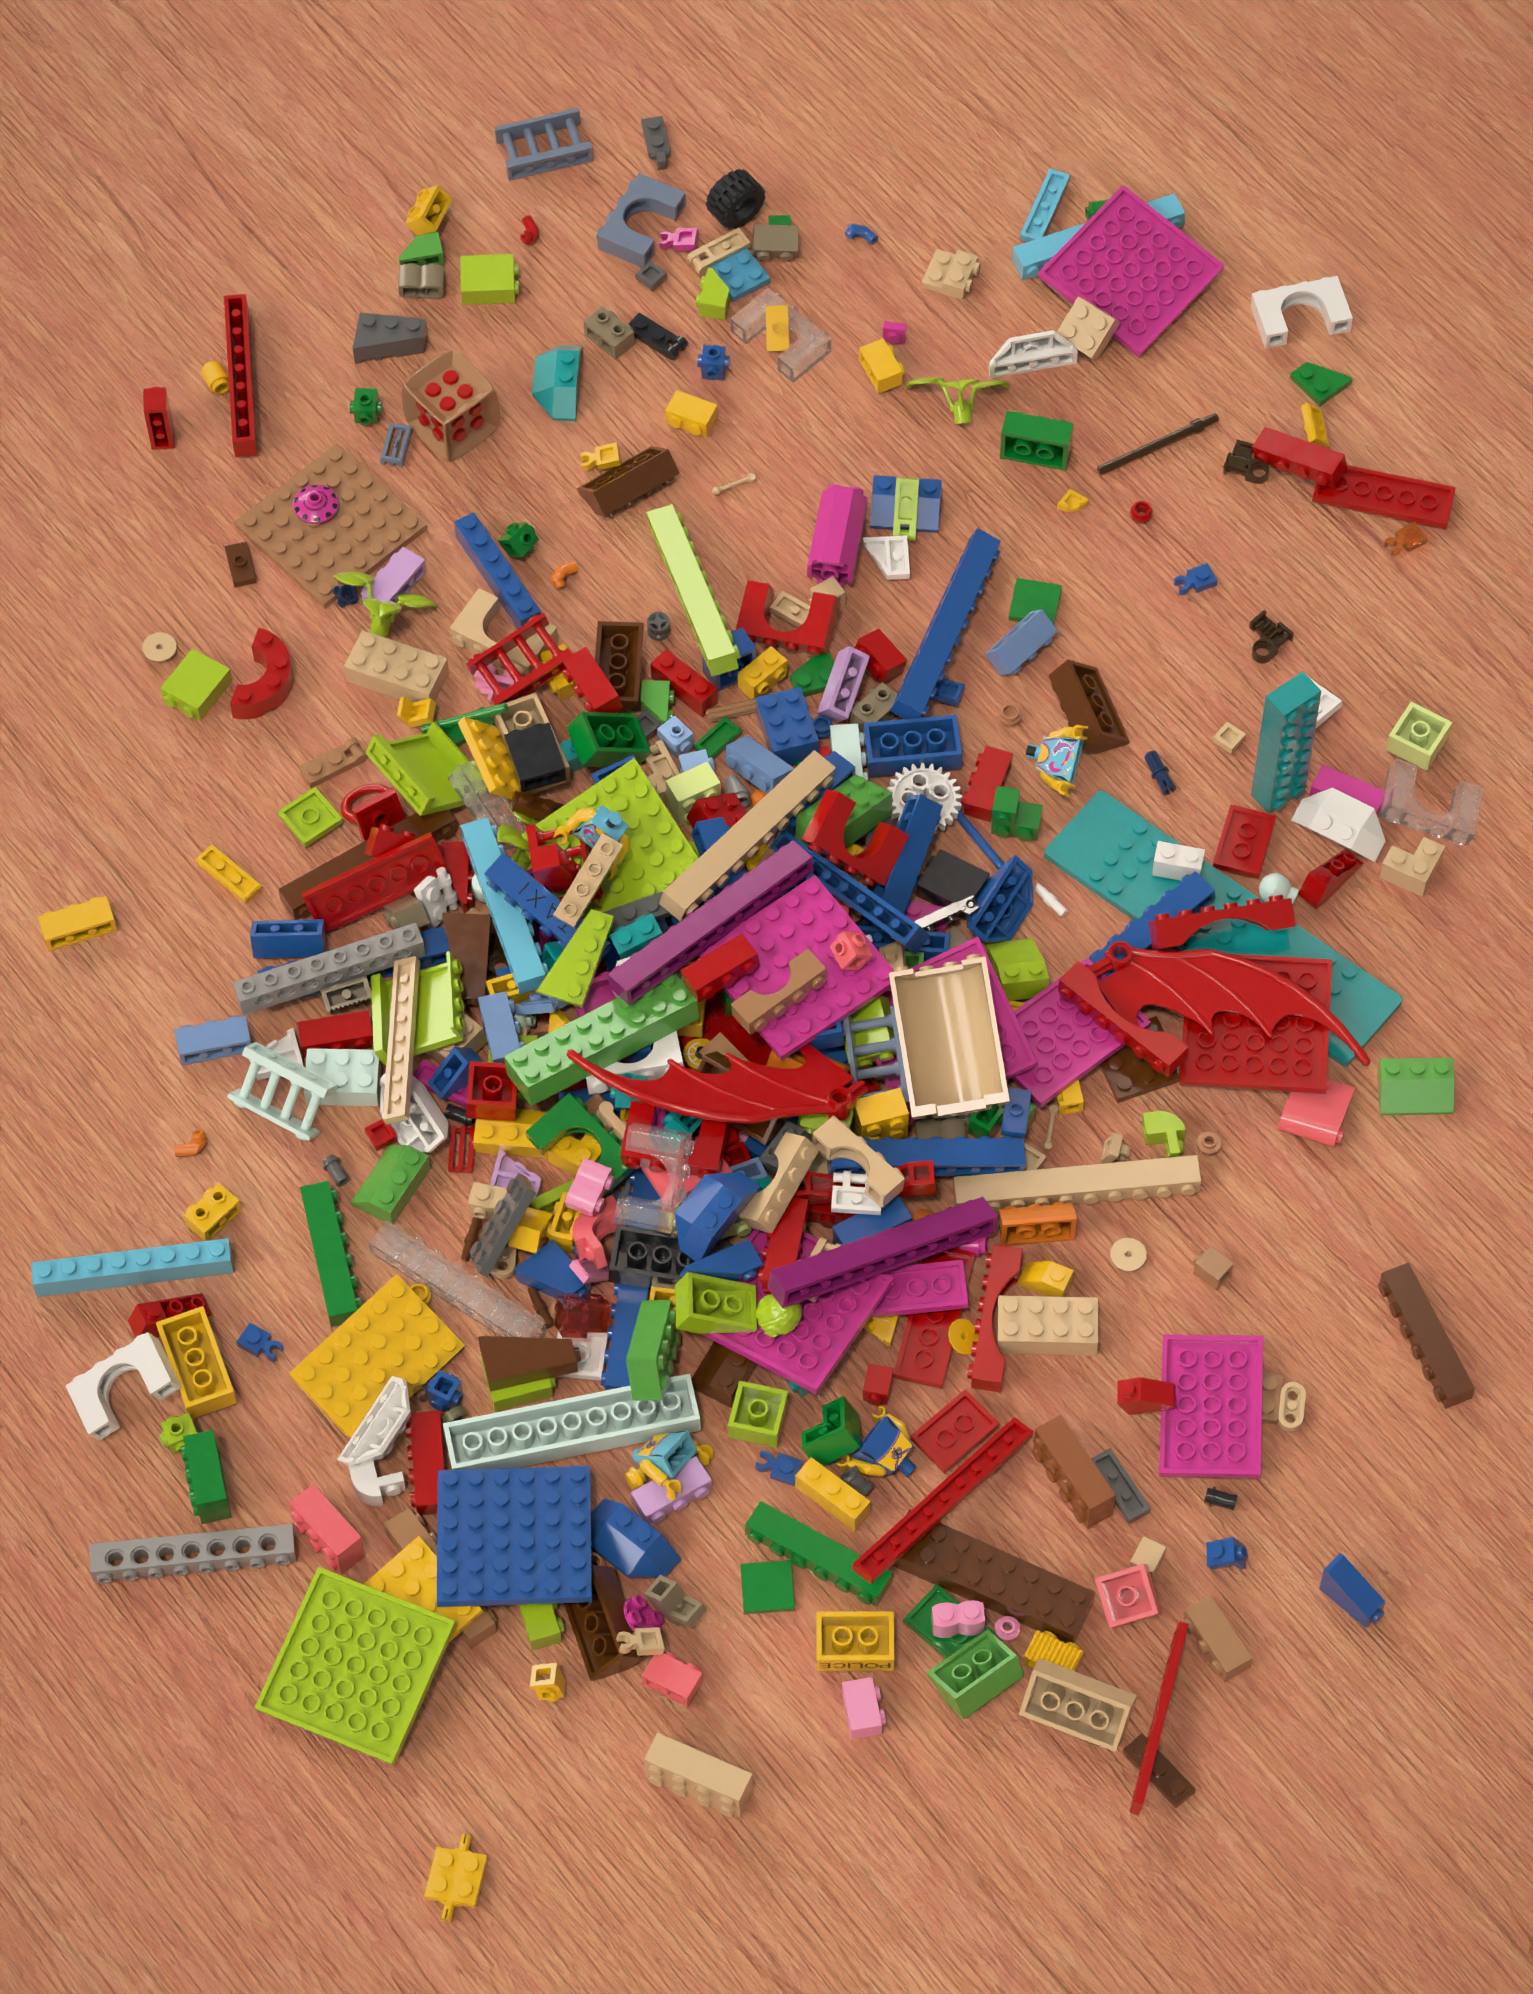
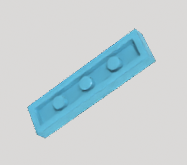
(1045, 205)

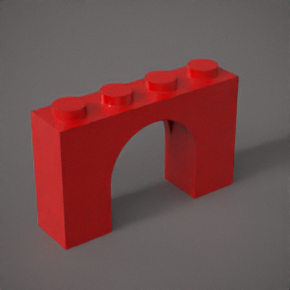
(812, 636)
(826, 837)
(707, 1150)

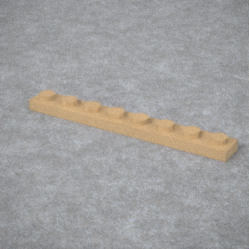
(401, 1040)

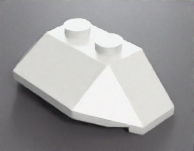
(1032, 354)
(1342, 821)
(426, 1122)
(380, 1426)

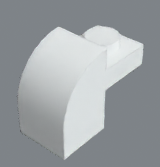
(370, 1487)

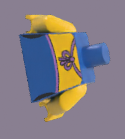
(882, 1448)

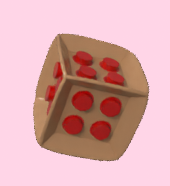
(450, 405)

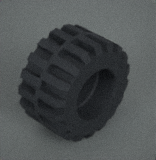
(735, 199)

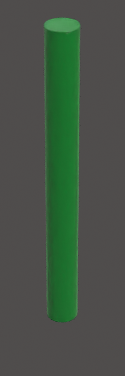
(475, 715)

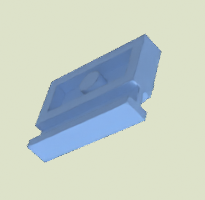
(538, 1004)

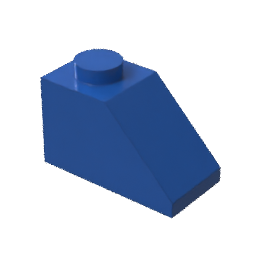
(453, 1072)

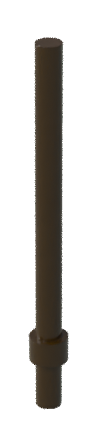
(1195, 427)

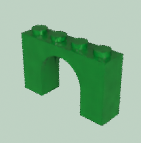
(570, 1117)

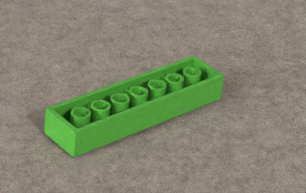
(601, 1038)

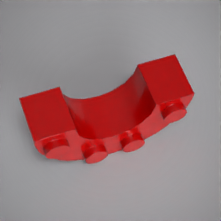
(273, 687)

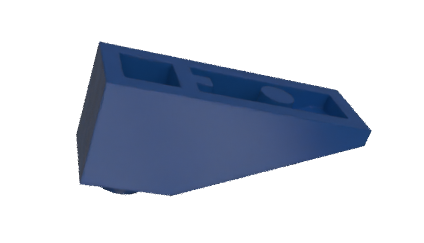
(731, 1264)

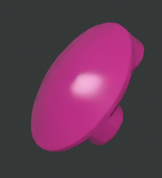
(641, 1615)

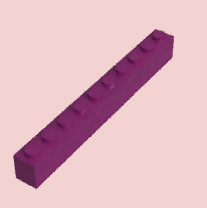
(710, 922)
(882, 1252)

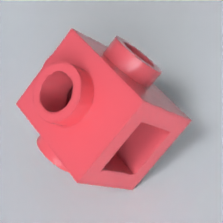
(851, 950)

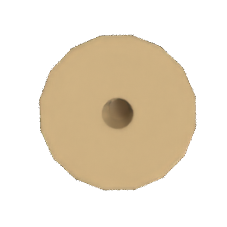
(159, 647)
(1128, 1254)

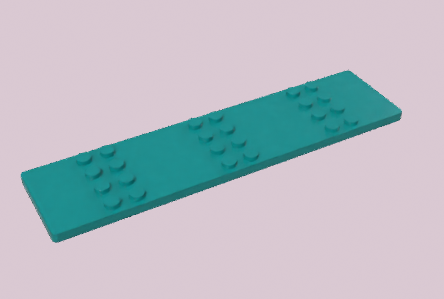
(1114, 857)

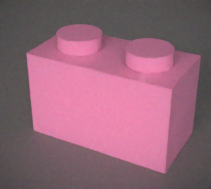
(862, 1708)

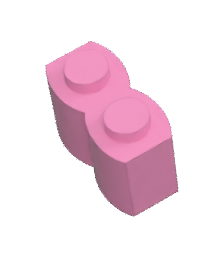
(589, 1188)
(951, 1619)

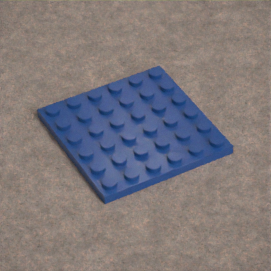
(514, 1536)

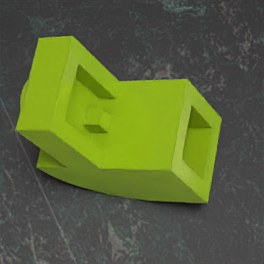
(1164, 1128)

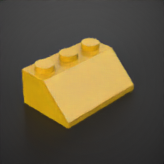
(508, 1135)

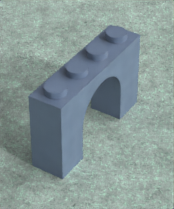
(641, 196)

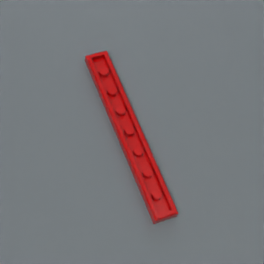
(1158, 1718)

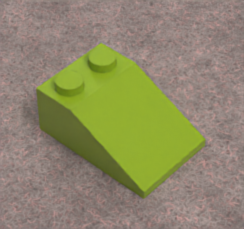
(1018, 967)
(714, 1305)

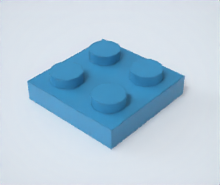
(741, 274)

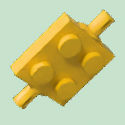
(456, 1877)

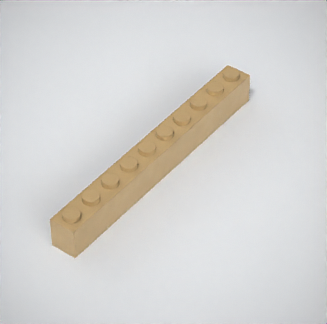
(748, 836)
(1083, 1183)

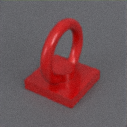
(378, 810)

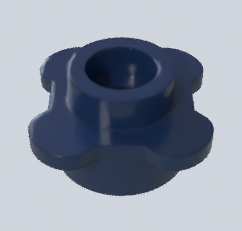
(351, 595)

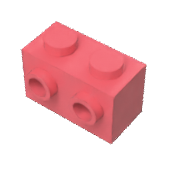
(672, 1678)

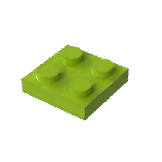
(310, 817)

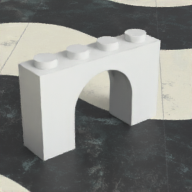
(1322, 294)
(652, 1066)
(92, 1388)

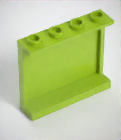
(420, 768)
(438, 1009)

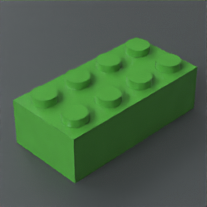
(871, 807)
(652, 1350)

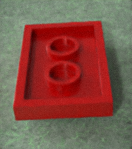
(1244, 841)
(954, 1431)

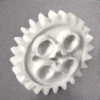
(933, 783)

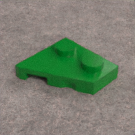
(1319, 382)
(813, 675)

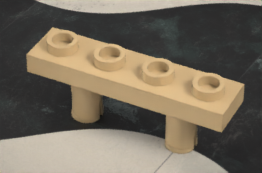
(588, 880)

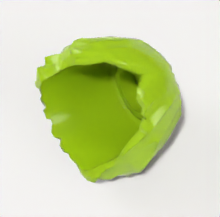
(775, 1319)

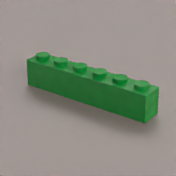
(329, 1251)
(813, 1551)

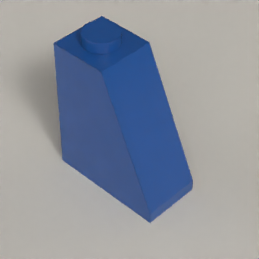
(550, 1273)
(1352, 1591)

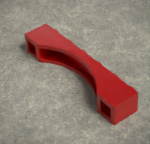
(1174, 931)
(1158, 1048)
(918, 1181)
(1003, 1273)

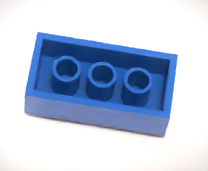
(912, 741)

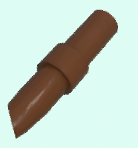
(471, 1238)
(540, 1307)

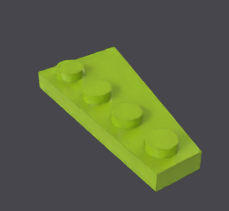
(576, 966)

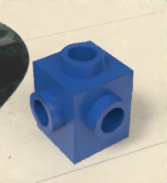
(713, 362)
(444, 1391)

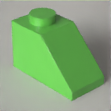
(423, 251)

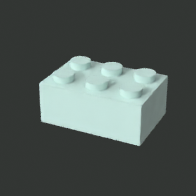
(353, 1070)

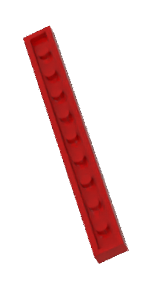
(942, 1500)

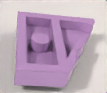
(507, 1169)

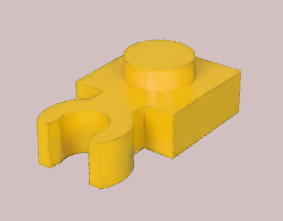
(604, 457)

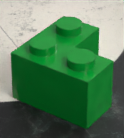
(1014, 817)
(989, 1121)
(835, 1435)

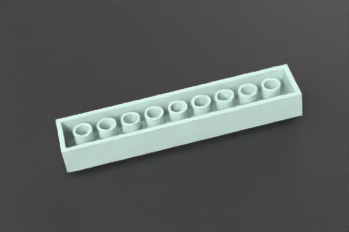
(569, 1427)

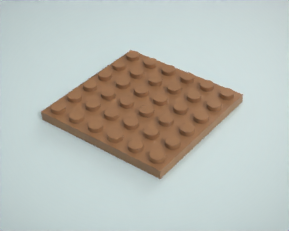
(358, 538)

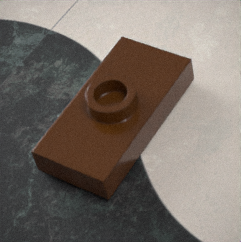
(240, 564)

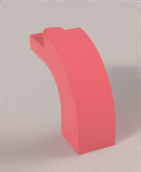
(590, 1230)

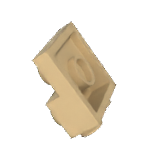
(951, 273)

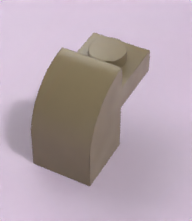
(673, 1603)

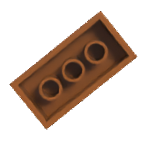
(1073, 1472)

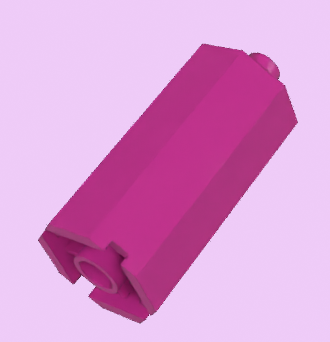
(837, 534)

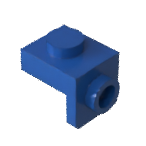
(1226, 1553)

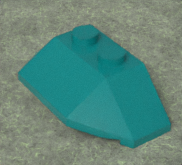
(558, 381)

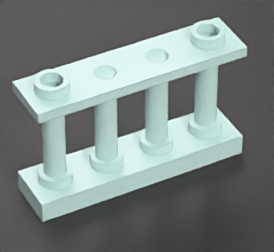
(298, 1076)

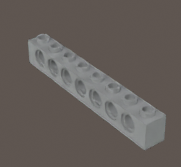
(328, 969)
(182, 1545)

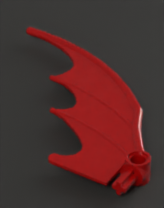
(1208, 983)
(746, 1092)

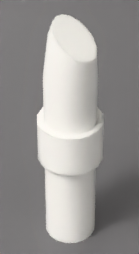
(1051, 900)

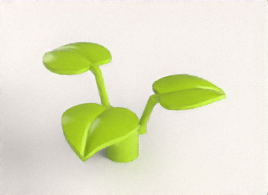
(962, 409)
(379, 608)
(512, 836)

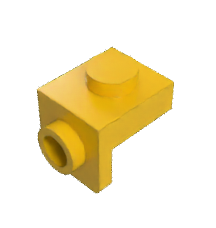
(416, 713)

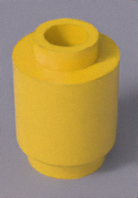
(215, 377)

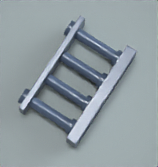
(545, 161)
(849, 1029)

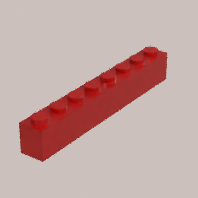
(240, 375)

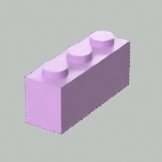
(397, 577)
(843, 684)
(653, 1503)

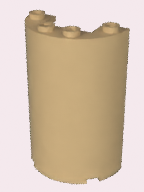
(949, 1038)

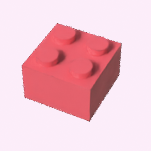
(1128, 1596)

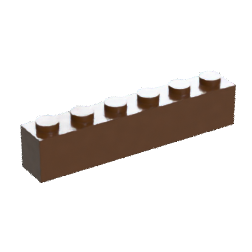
(1426, 1336)

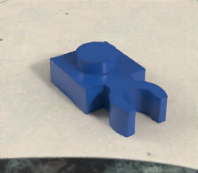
(1198, 578)
(257, 1341)
(782, 1468)

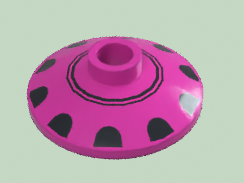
(315, 511)

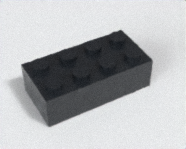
(647, 1258)

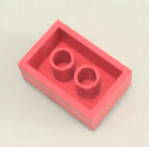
(326, 1530)

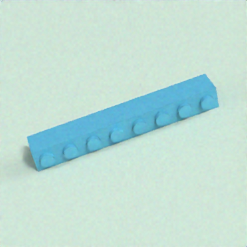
(1033, 255)
(508, 921)
(132, 1267)

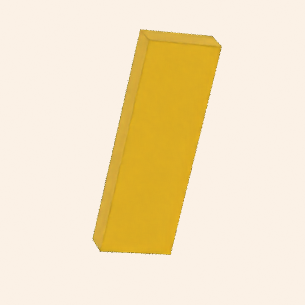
(228, 874)

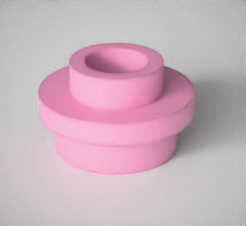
(1007, 1635)

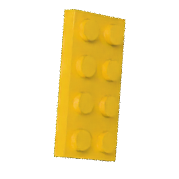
(490, 757)

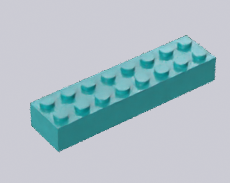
(1286, 743)

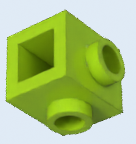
(173, 1431)

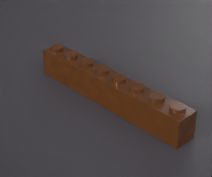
(440, 824)

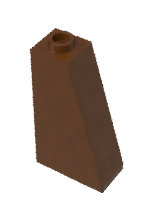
(470, 943)
(526, 1359)

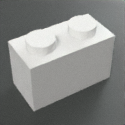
(1176, 860)

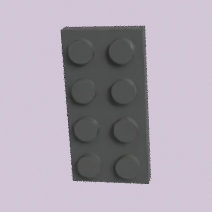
(502, 1225)

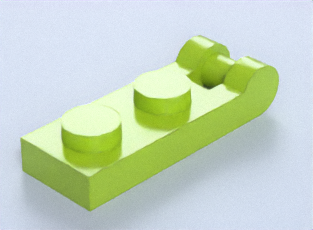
(906, 506)

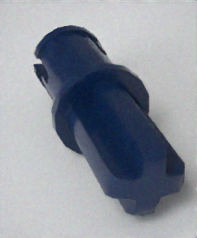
(1159, 772)

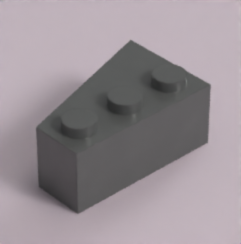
(388, 336)

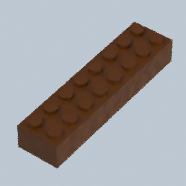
(999, 1581)

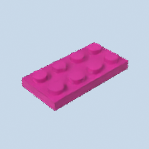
(924, 1289)

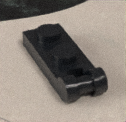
(657, 336)

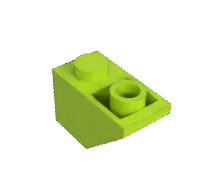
(714, 298)

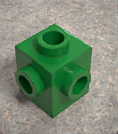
(366, 406)
(518, 539)

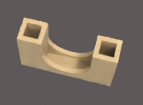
(470, 628)

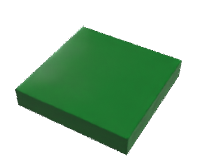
(1033, 596)
(767, 1587)

